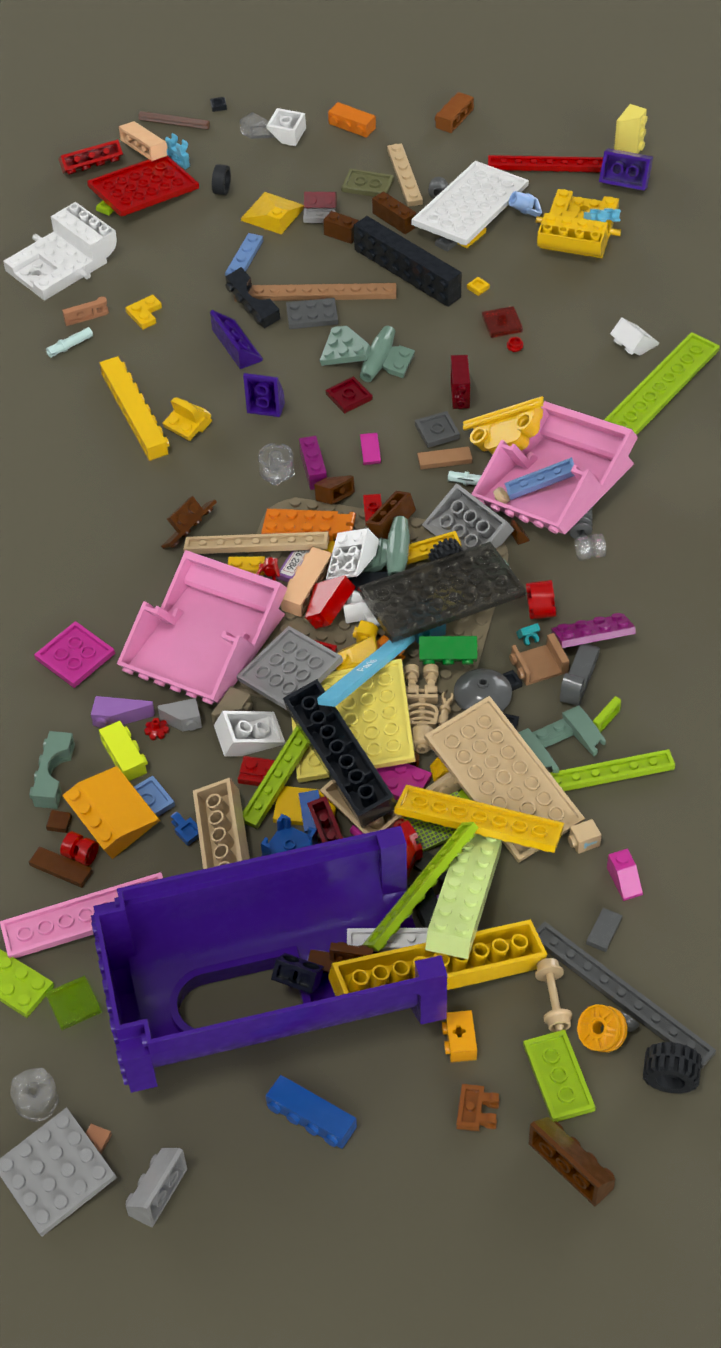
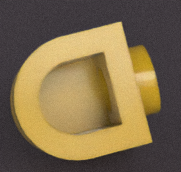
(365, 630)

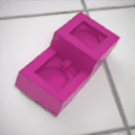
(370, 448)

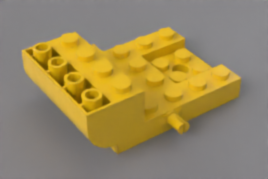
(569, 232)

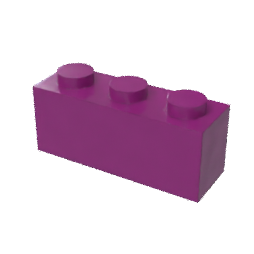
(312, 460)

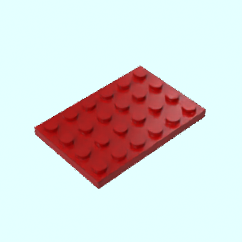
(142, 185)

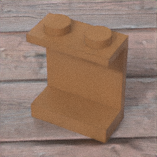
(540, 662)

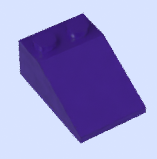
(263, 395)

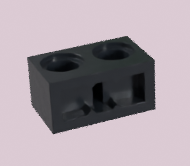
(297, 973)

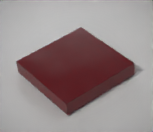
(349, 394)

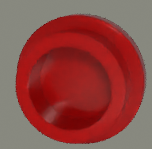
(515, 344)

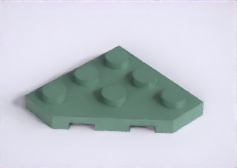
(344, 347)

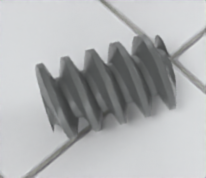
(583, 526)

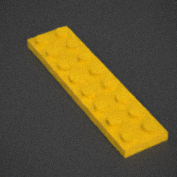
(491, 820)

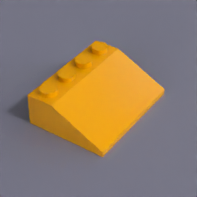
(111, 810)

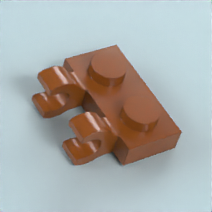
(470, 1108)

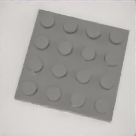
(288, 665)
(55, 1171)

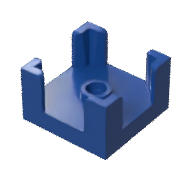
(288, 838)

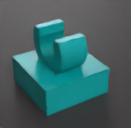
(529, 631)

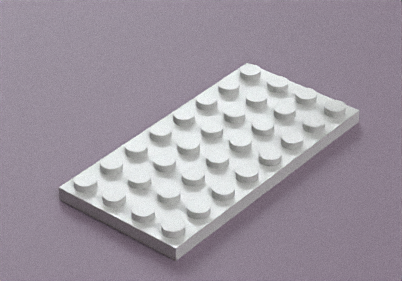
(469, 203)

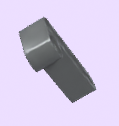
(577, 680)

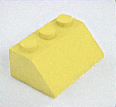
(631, 129)

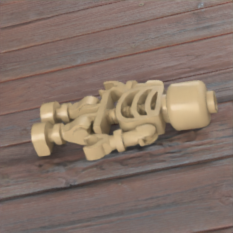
(423, 714)

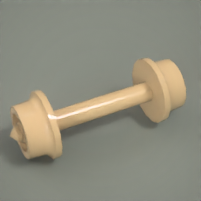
(548, 971)

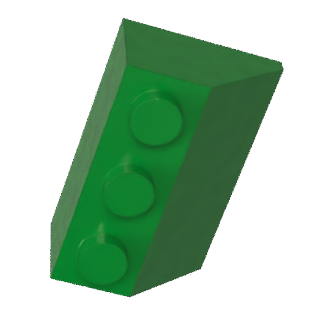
(448, 649)

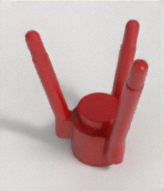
(270, 568)

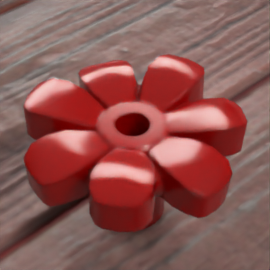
(156, 729)

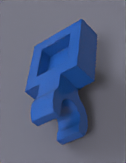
(186, 830)

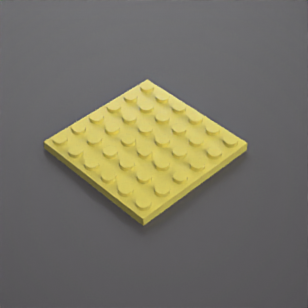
(377, 718)

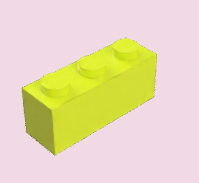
(123, 750)

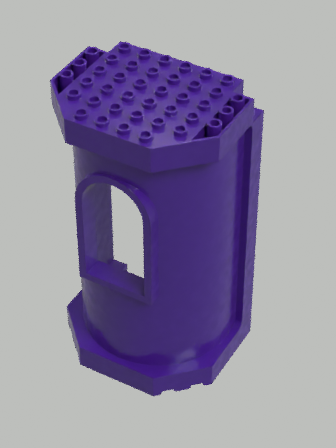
(236, 922)

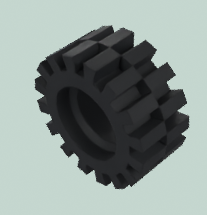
(444, 549)

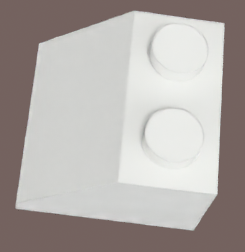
(287, 126)
(633, 337)

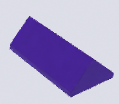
(234, 340)

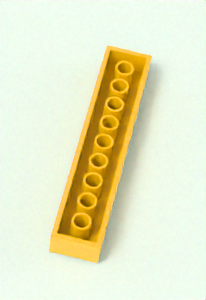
(493, 955)

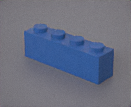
(311, 1112)

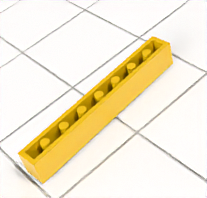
(134, 408)

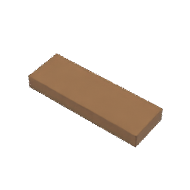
(444, 458)

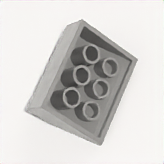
(469, 518)

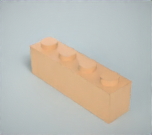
(143, 141)
(300, 588)

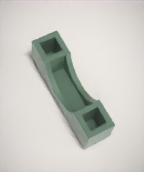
(57, 749)

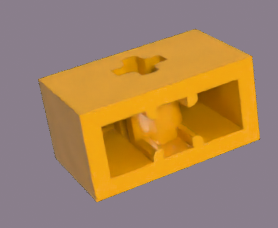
(462, 1047)

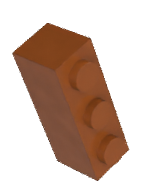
(454, 112)

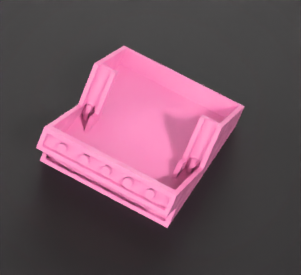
(599, 457)
(205, 628)

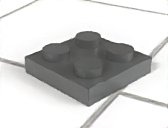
(437, 429)

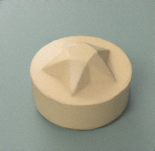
(501, 495)

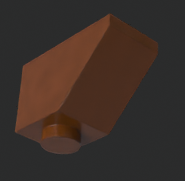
(334, 489)

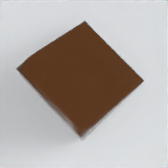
(519, 534)

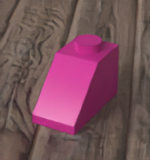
(624, 874)

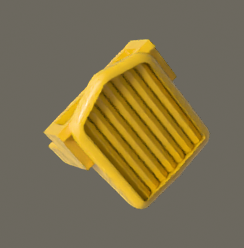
(187, 419)

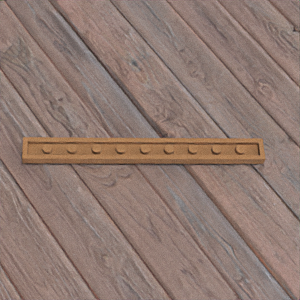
(323, 291)

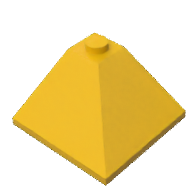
(272, 213)

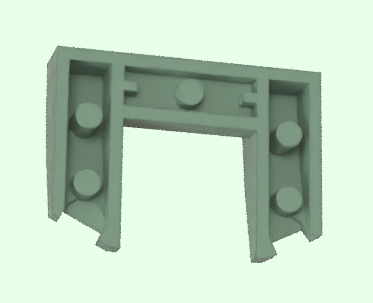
(574, 723)

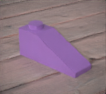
(110, 710)

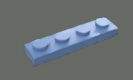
(245, 253)
(540, 479)

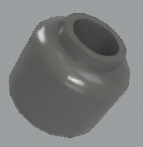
(436, 186)

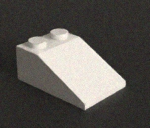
(247, 732)

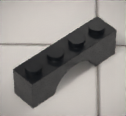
(264, 310)

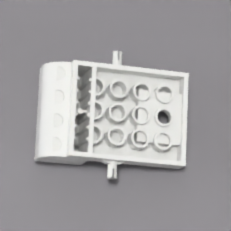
(66, 255)

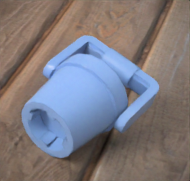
(524, 203)

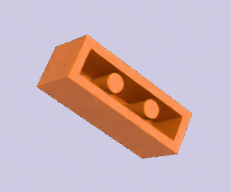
(352, 119)

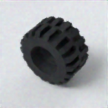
(672, 1067)

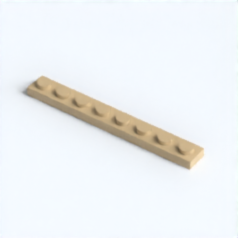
(256, 542)

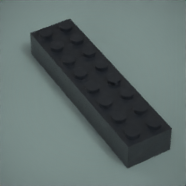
(407, 261)
(340, 754)

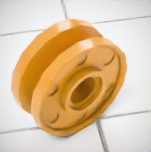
(590, 1028)

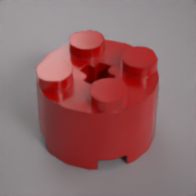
(541, 599)

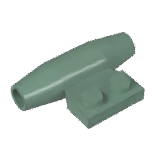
(384, 355)
(393, 550)

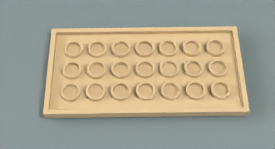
(500, 768)

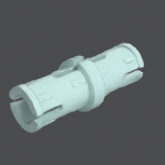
(465, 478)

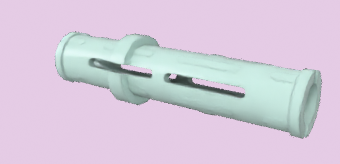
(65, 344)

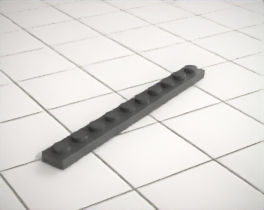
(621, 992)

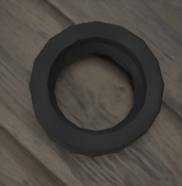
(221, 179)

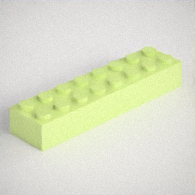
(463, 898)

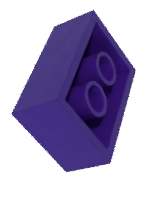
(626, 169)

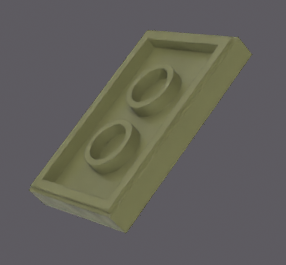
(367, 182)

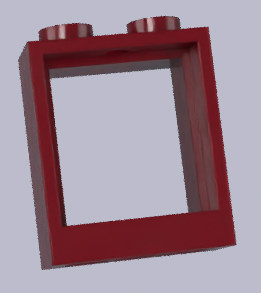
(460, 381)

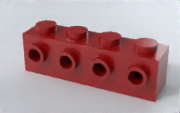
(90, 156)

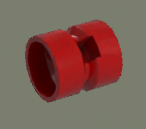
(79, 848)

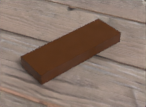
(60, 867)

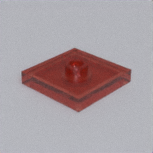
(502, 322)

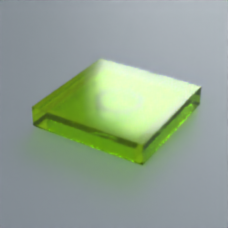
(73, 1002)

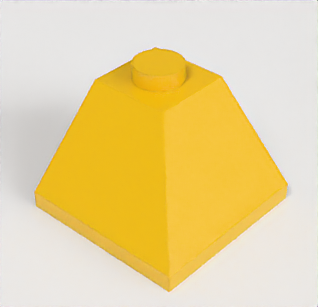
(356, 653)

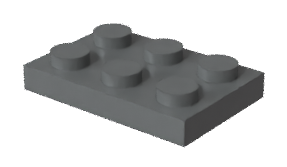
(312, 313)

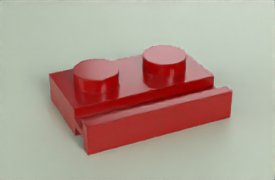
(253, 770)

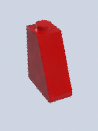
(327, 600)

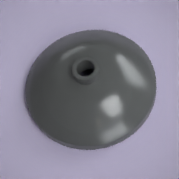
(469, 688)

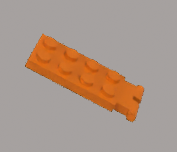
(307, 521)

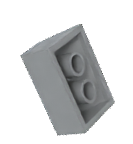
(157, 1185)

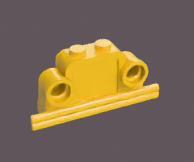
(511, 424)

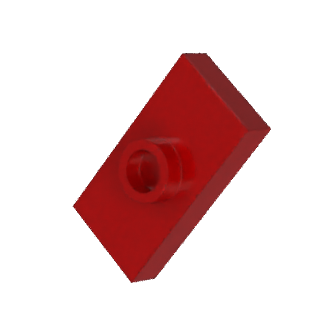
(371, 505)

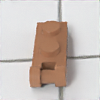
(85, 311)

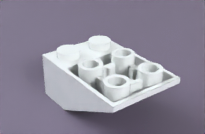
(352, 553)

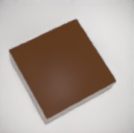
(58, 821)

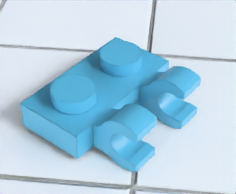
(178, 152)
(603, 215)

